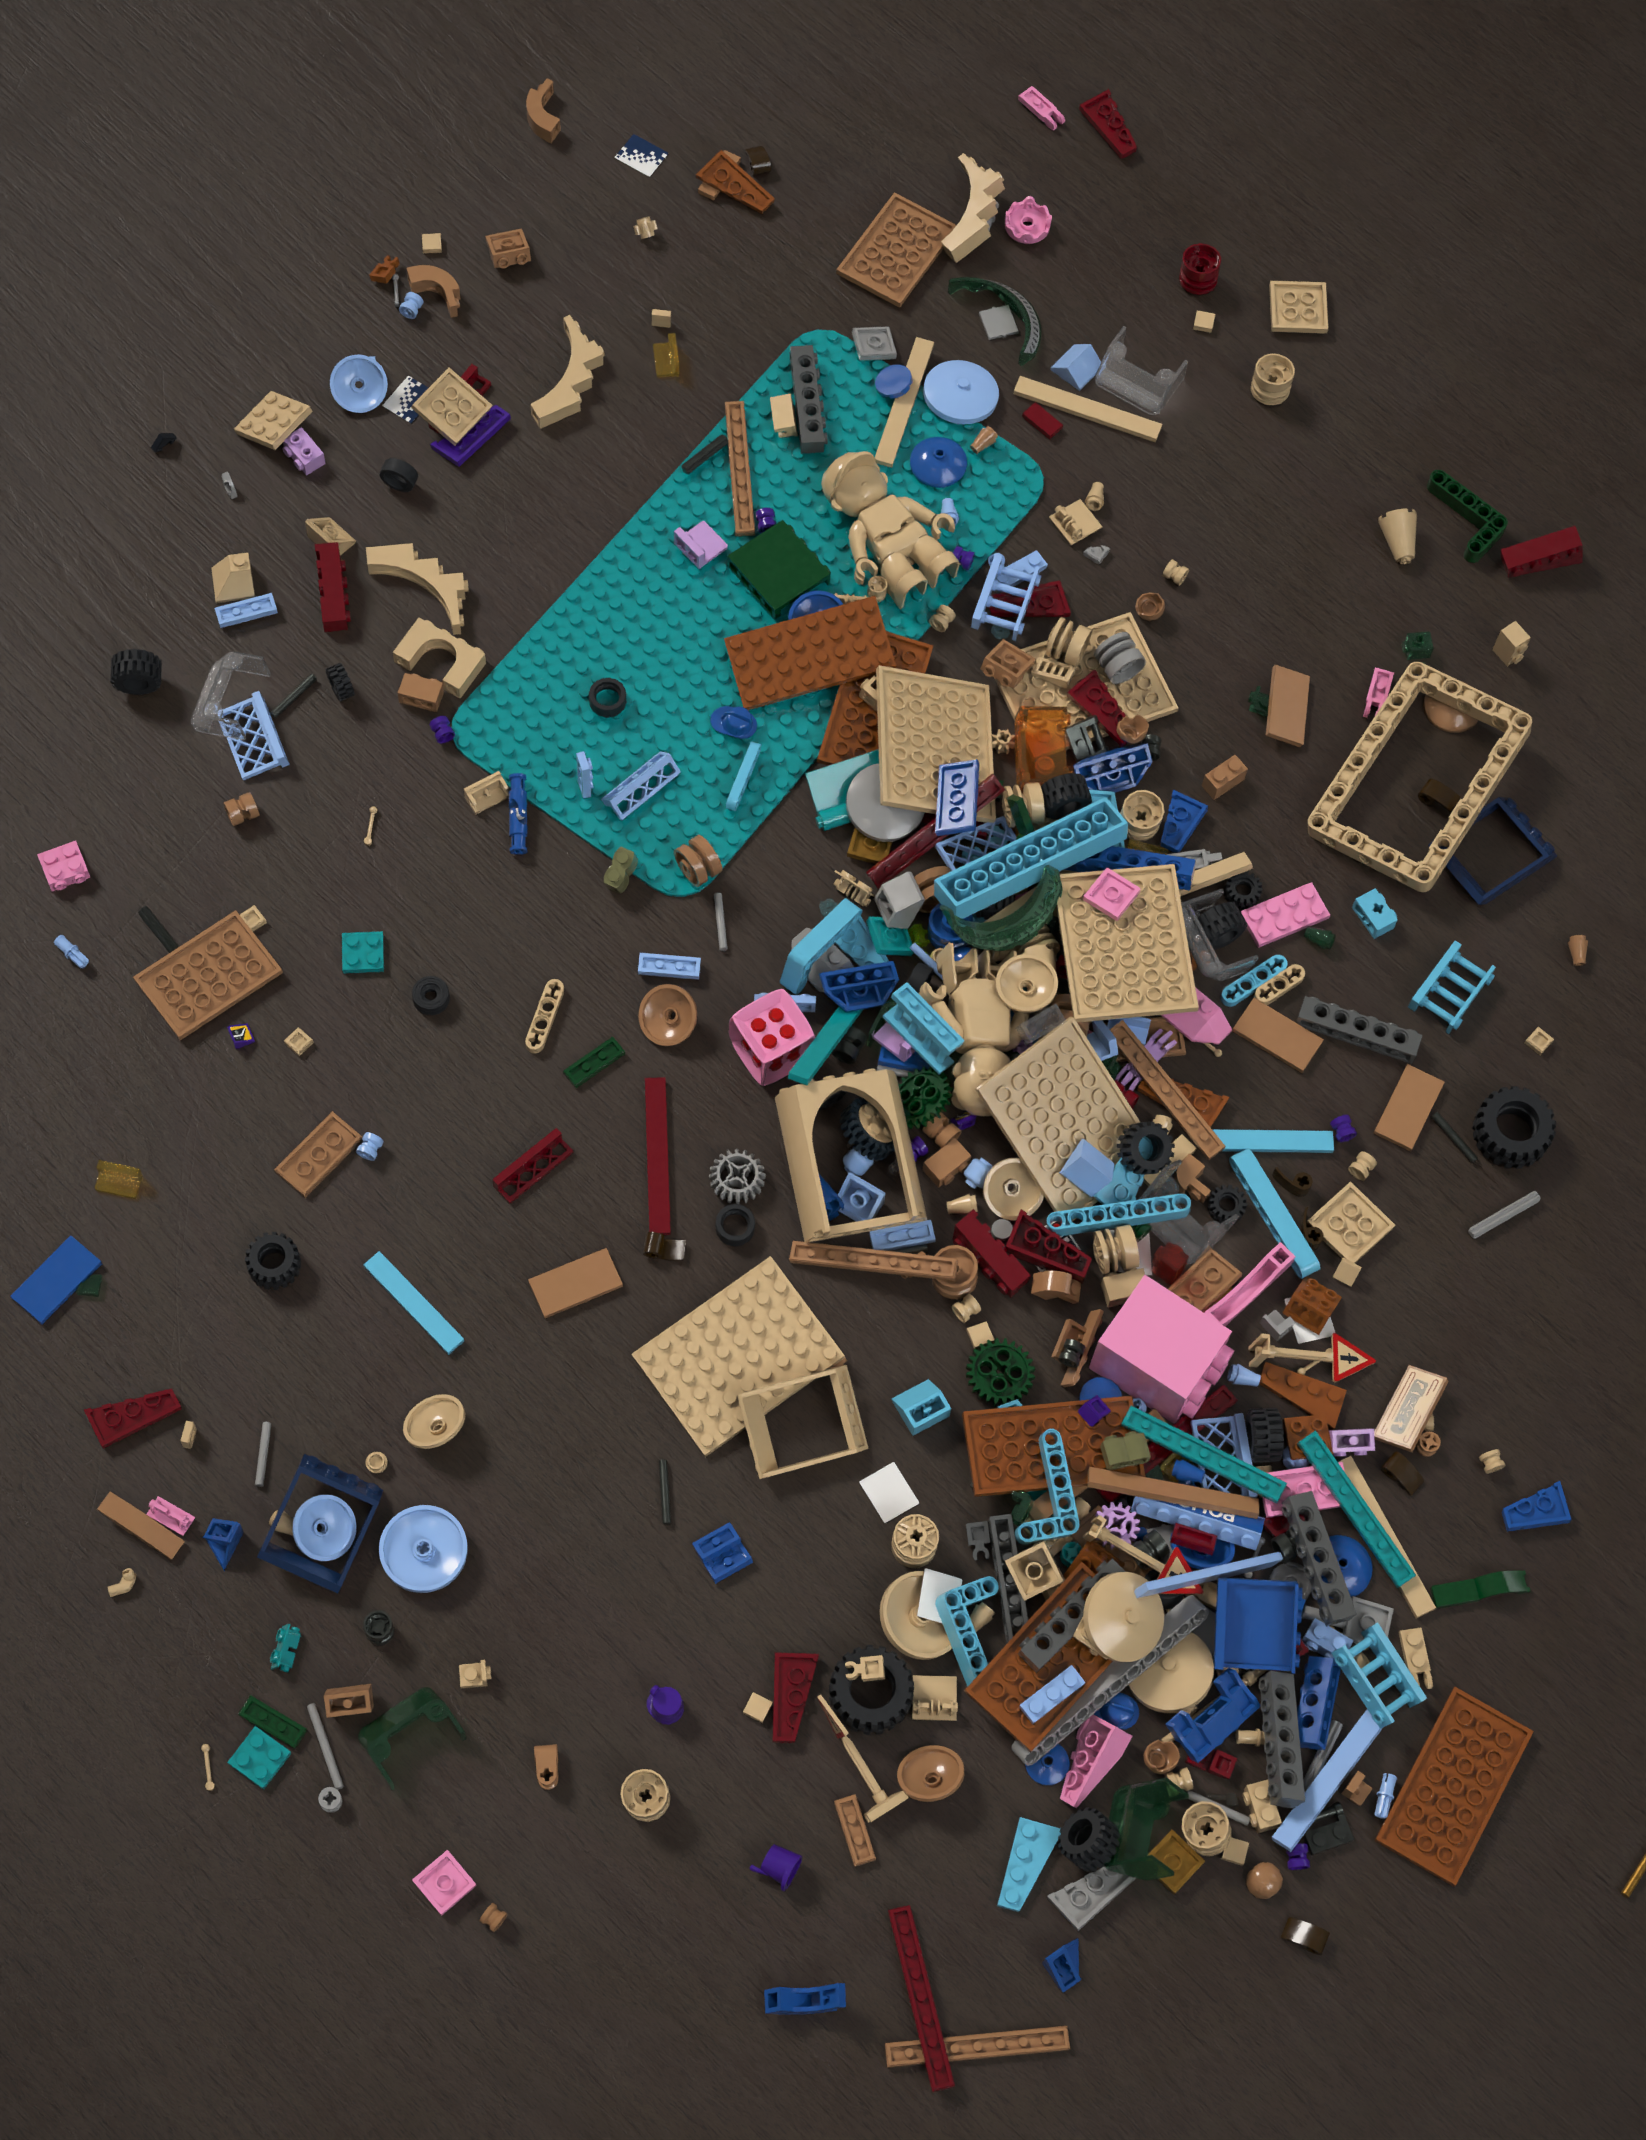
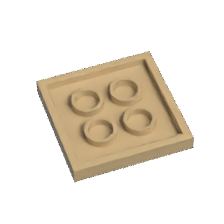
(1298, 307)
(451, 406)
(273, 420)
(1351, 1223)

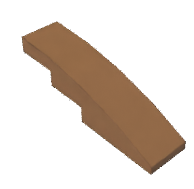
(140, 1525)

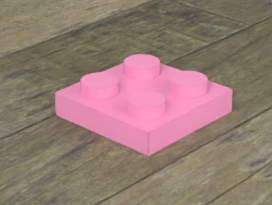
(1111, 894)
(444, 1882)

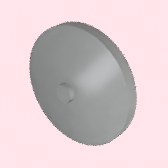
(871, 817)

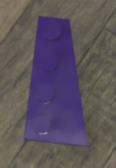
(474, 439)

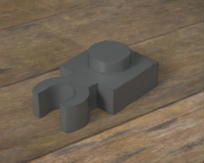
(978, 1535)

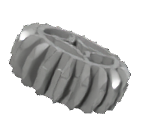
(748, 1165)

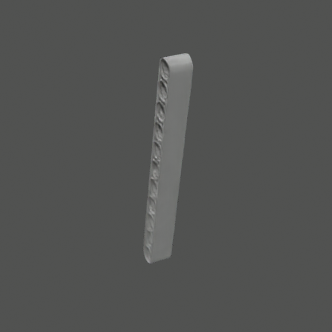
(1177, 1625)

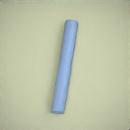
(925, 958)

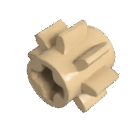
(645, 227)
(1003, 741)

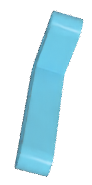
(816, 943)
(1055, 1493)
(965, 1630)

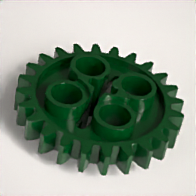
(924, 1096)
(984, 1381)

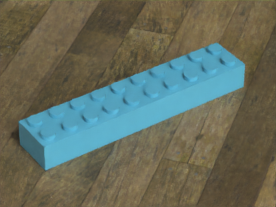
(1023, 860)

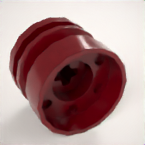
(1200, 269)

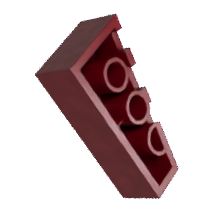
(332, 586)
(1045, 1248)

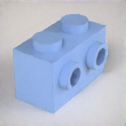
(1324, 1639)

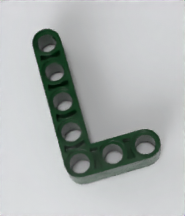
(1471, 512)

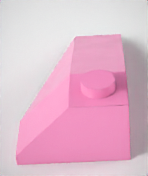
(1096, 1753)

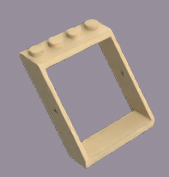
(758, 1431)

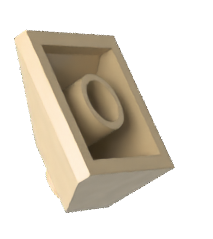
(233, 578)
(1034, 1570)

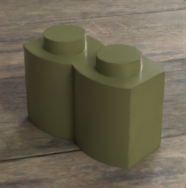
(622, 866)
(1125, 1451)

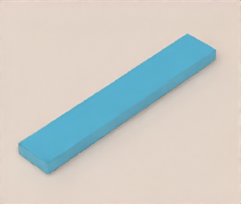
(1276, 1141)
(413, 1303)

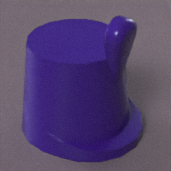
(665, 1705)
(780, 1865)

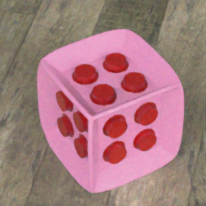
(770, 1036)

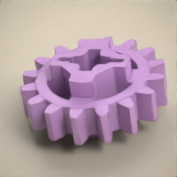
(1125, 1518)

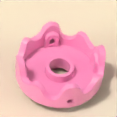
(1031, 212)

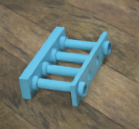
(1442, 970)
(923, 1028)
(1394, 1666)

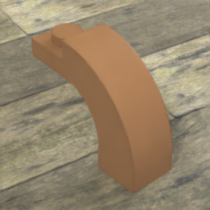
(541, 122)
(434, 279)

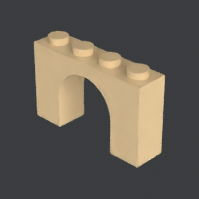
(425, 637)

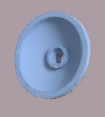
(355, 369)
(337, 1527)

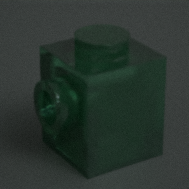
(1417, 645)

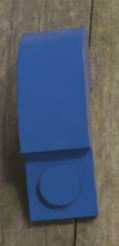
(805, 2000)

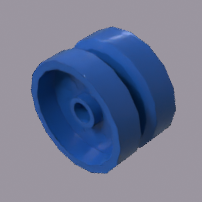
(940, 931)

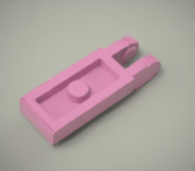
(1041, 107)
(1378, 689)

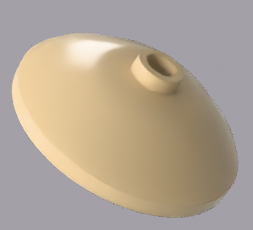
(1029, 972)
(1023, 1196)
(434, 1421)

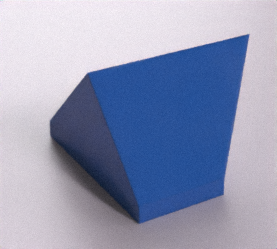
(223, 1539)
(1064, 1965)

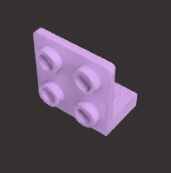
(699, 543)
(894, 1042)

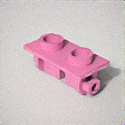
(170, 1515)

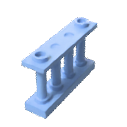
(992, 584)

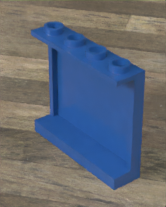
(1257, 1624)

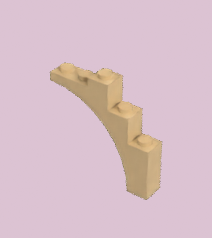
(973, 226)
(565, 397)
(403, 562)

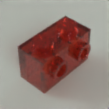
(1169, 1262)

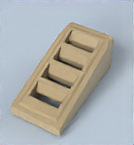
(1057, 679)

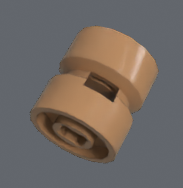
(240, 809)
(942, 1130)

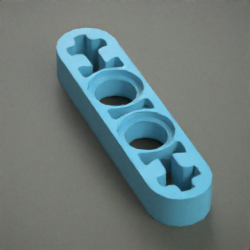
(743, 776)
(1252, 978)

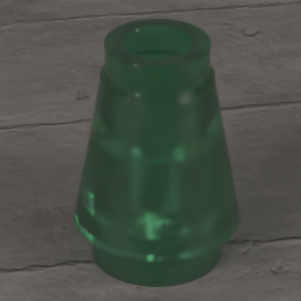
(1320, 937)

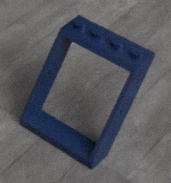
(1532, 834)
(299, 1565)

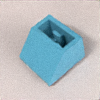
(922, 1406)

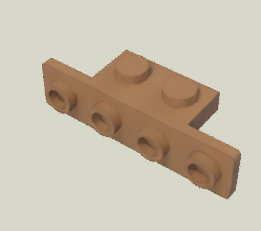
(1084, 1335)

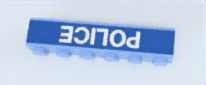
(1227, 1527)

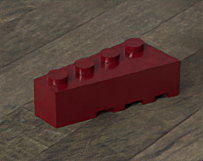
(1543, 553)
(990, 1254)

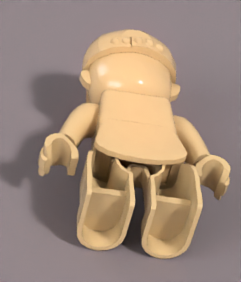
(887, 527)
(978, 1018)

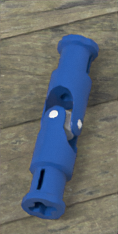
(518, 812)

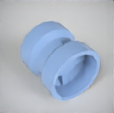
(411, 305)
(369, 1147)

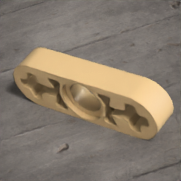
(1283, 977)

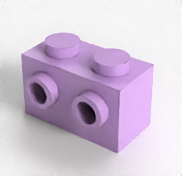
(303, 451)
(1352, 1440)

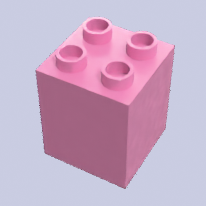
(1163, 1351)

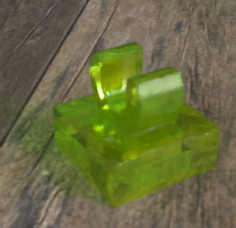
(917, 935)

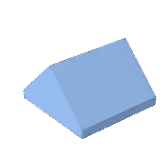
(1077, 365)
(1088, 1169)
(860, 1198)

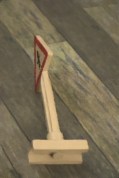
(1345, 1357)
(1174, 1566)
(883, 1802)

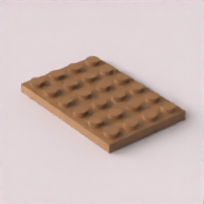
(896, 250)
(207, 975)

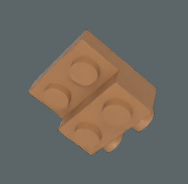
(508, 248)
(1007, 664)

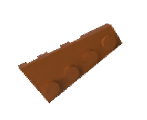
(732, 180)
(1205, 1102)
(1304, 1392)

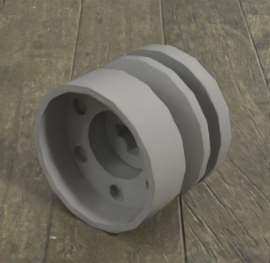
(1120, 658)

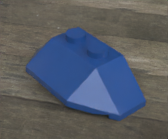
(1116, 768)
(860, 986)

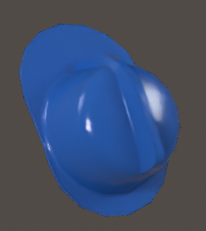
(734, 722)
(1119, 1711)

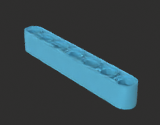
(1126, 1208)
(1274, 1212)

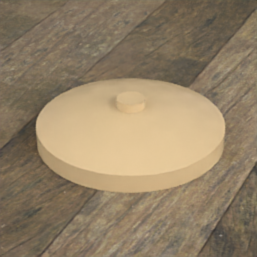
(1120, 1623)
(903, 1628)
(1177, 1678)

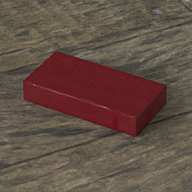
(1042, 420)
(1193, 1539)

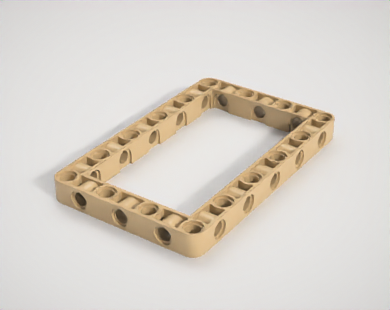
(1465, 699)

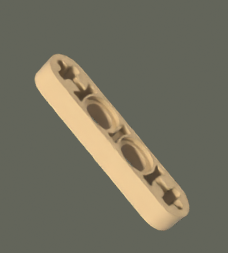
(541, 1015)

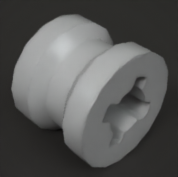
(333, 1801)

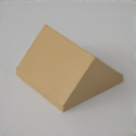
(328, 531)

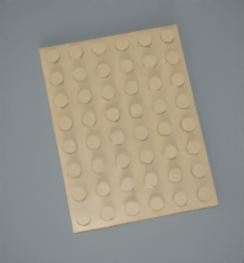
(1141, 695)
(926, 725)
(1129, 963)
(1053, 1101)
(733, 1344)

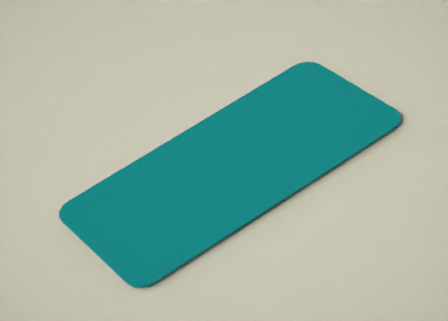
(663, 624)

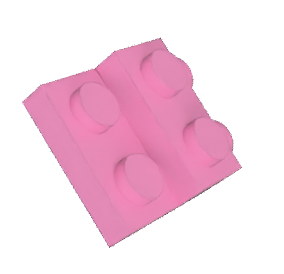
(63, 866)

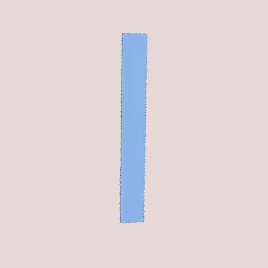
(1208, 1574)
(1327, 1782)

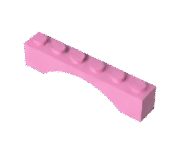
(1261, 1277)

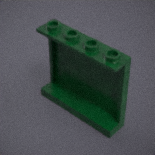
(777, 568)

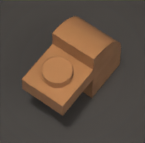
(1187, 1177)
(1056, 1284)

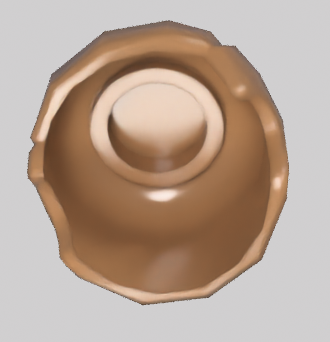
(1150, 606)
(1132, 729)
(1161, 1756)
(1264, 1880)

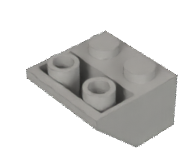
(899, 901)

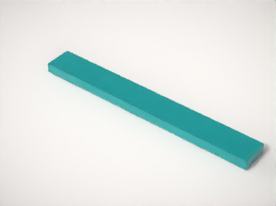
(823, 1045)
(1204, 1454)
(1356, 1509)

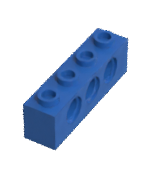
(1321, 1713)

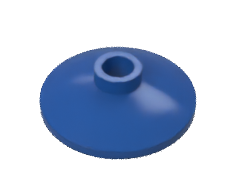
(1052, 1773)

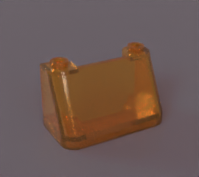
(1040, 743)

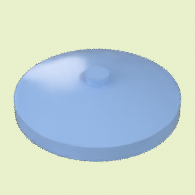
(961, 392)
(423, 1548)

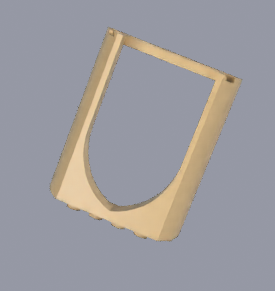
(797, 1112)

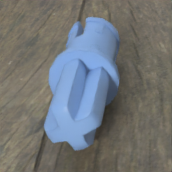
(71, 951)
(1385, 1795)

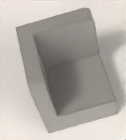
(1277, 1325)

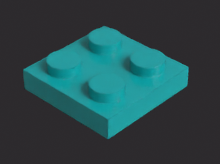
(889, 940)
(363, 952)
(259, 1757)

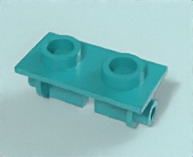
(286, 1639)

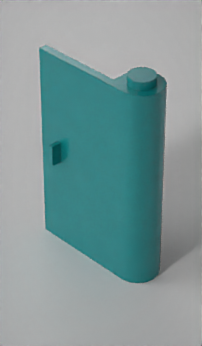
(830, 788)

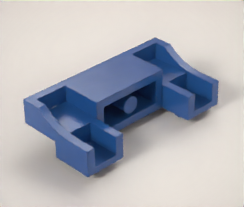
(1217, 1720)

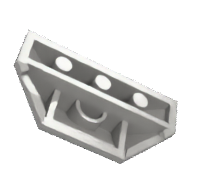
(831, 960)

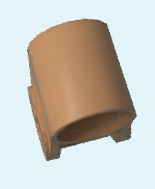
(546, 1763)

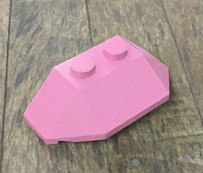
(1204, 1025)

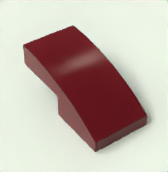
(1216, 1763)

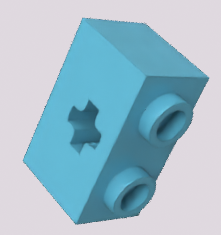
(1375, 913)

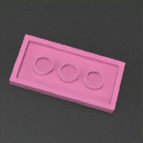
(1285, 914)
(1298, 1482)

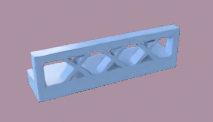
(635, 781)

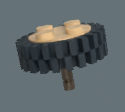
(867, 1130)

